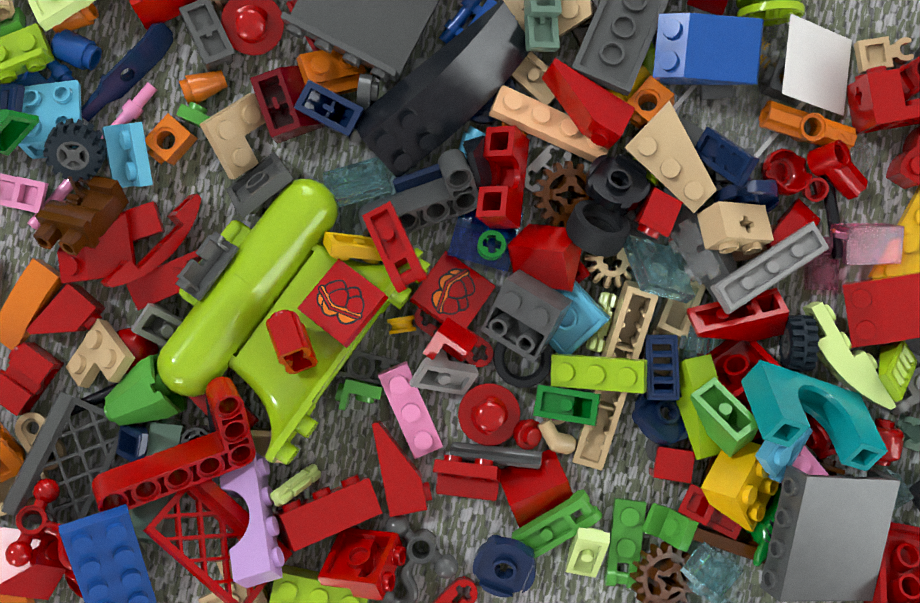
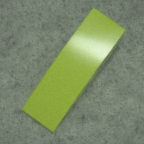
(692, 376)

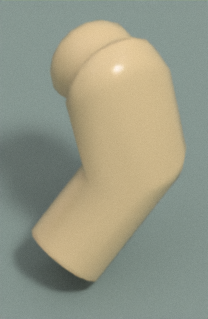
(556, 440)

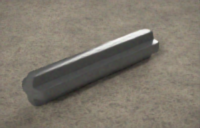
(499, 455)

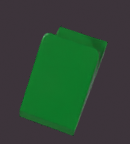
(567, 405)

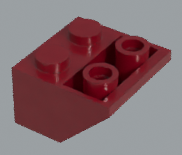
(277, 95)

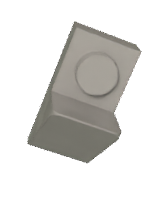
(156, 323)
(444, 375)

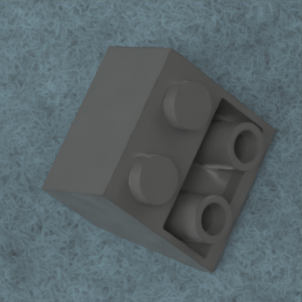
(526, 315)

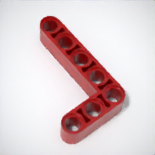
(186, 463)

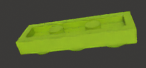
(599, 373)

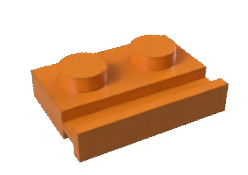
(329, 71)

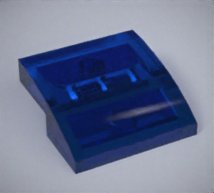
(466, 238)

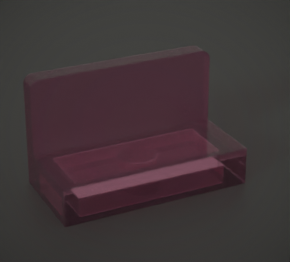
(870, 242)

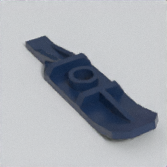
(138, 60)

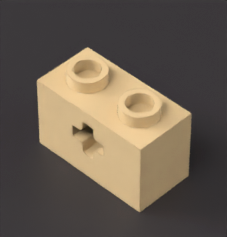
(735, 227)

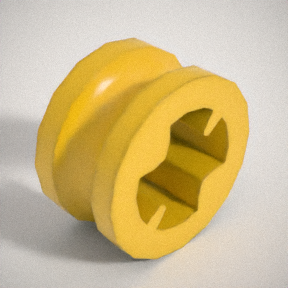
(401, 324)

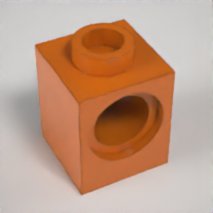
(652, 92)
(183, 140)

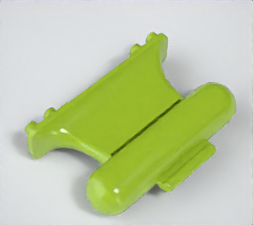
(271, 273)

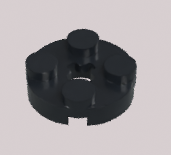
(614, 197)

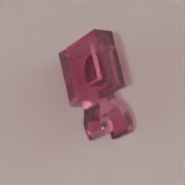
(822, 271)

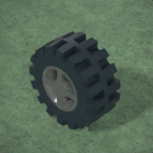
(78, 161)
(799, 344)

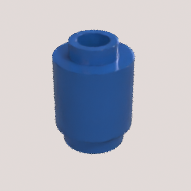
(76, 50)

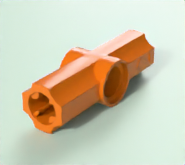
(791, 123)

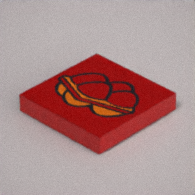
(452, 291)
(343, 303)

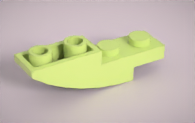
(851, 368)

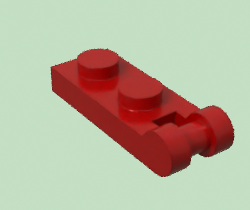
(394, 246)

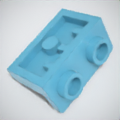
(127, 154)

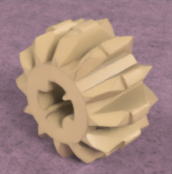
(608, 275)

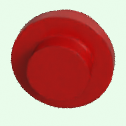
(527, 434)

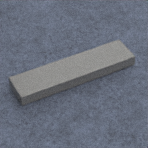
(769, 267)

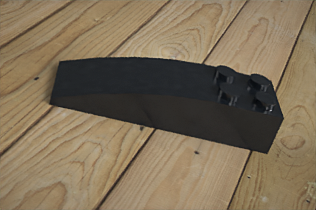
(444, 91)

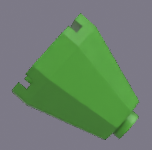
(142, 396)

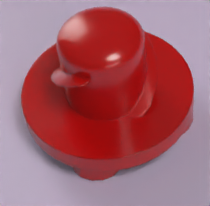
(252, 25)
(488, 414)

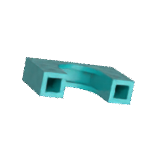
(783, 395)

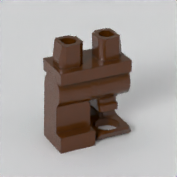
(82, 216)

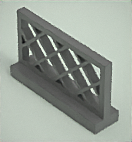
(41, 450)

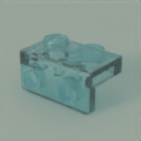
(711, 573)

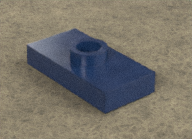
(725, 156)

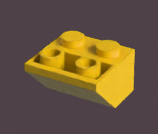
(740, 486)

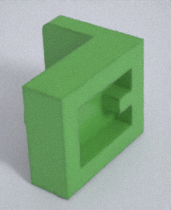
(364, 392)
(670, 526)

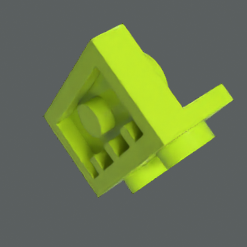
(23, 52)

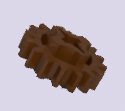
(565, 183)
(665, 562)

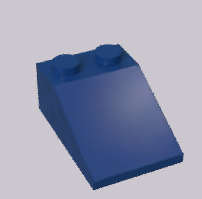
(707, 49)

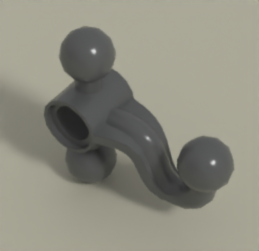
(444, 564)

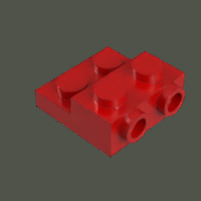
(364, 562)

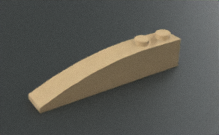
(624, 340)

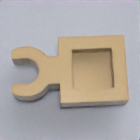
(879, 52)

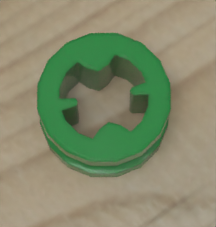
(499, 240)

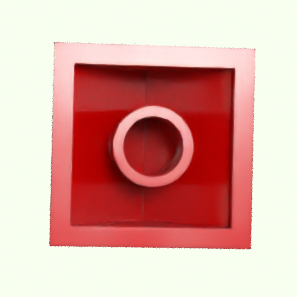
(546, 255)
(535, 490)

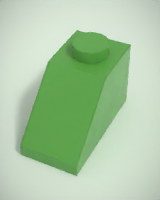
(724, 417)

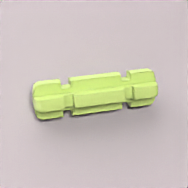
(596, 341)
(295, 485)

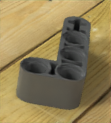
(433, 201)

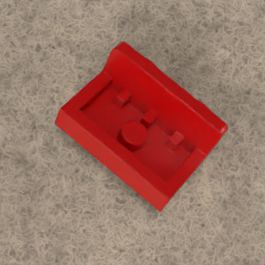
(467, 479)

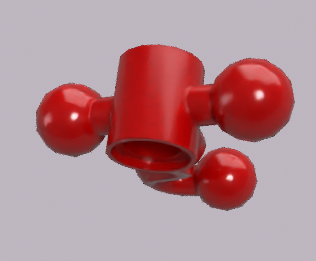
(20, 551)

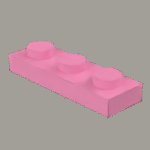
(410, 410)

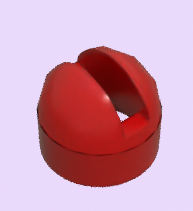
(820, 188)

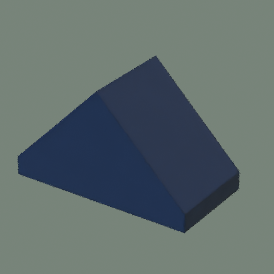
(329, 108)

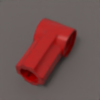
(835, 164)

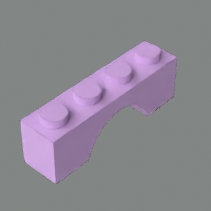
(257, 554)

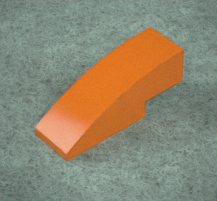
(27, 301)

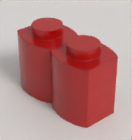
(905, 167)
(291, 341)

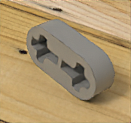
(541, 162)

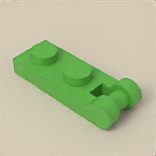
(558, 524)
(625, 540)

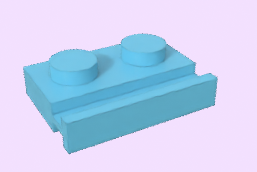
(775, 457)

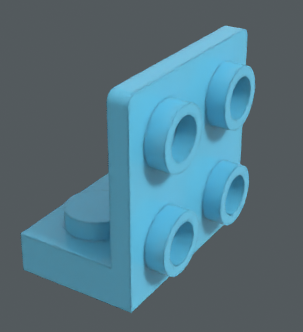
(52, 104)

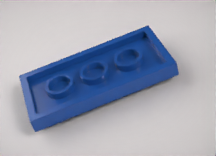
(107, 558)

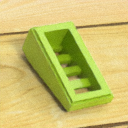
(896, 368)

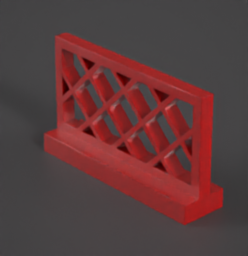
(230, 517)

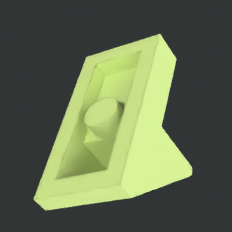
(587, 551)

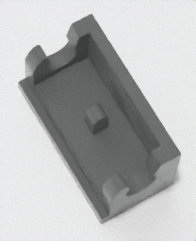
(207, 34)

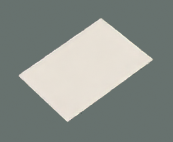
(816, 65)

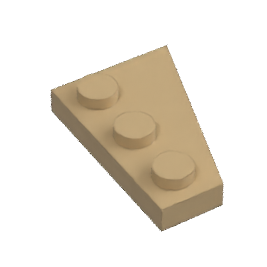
(672, 159)

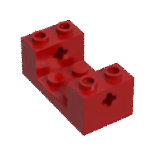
(879, 102)

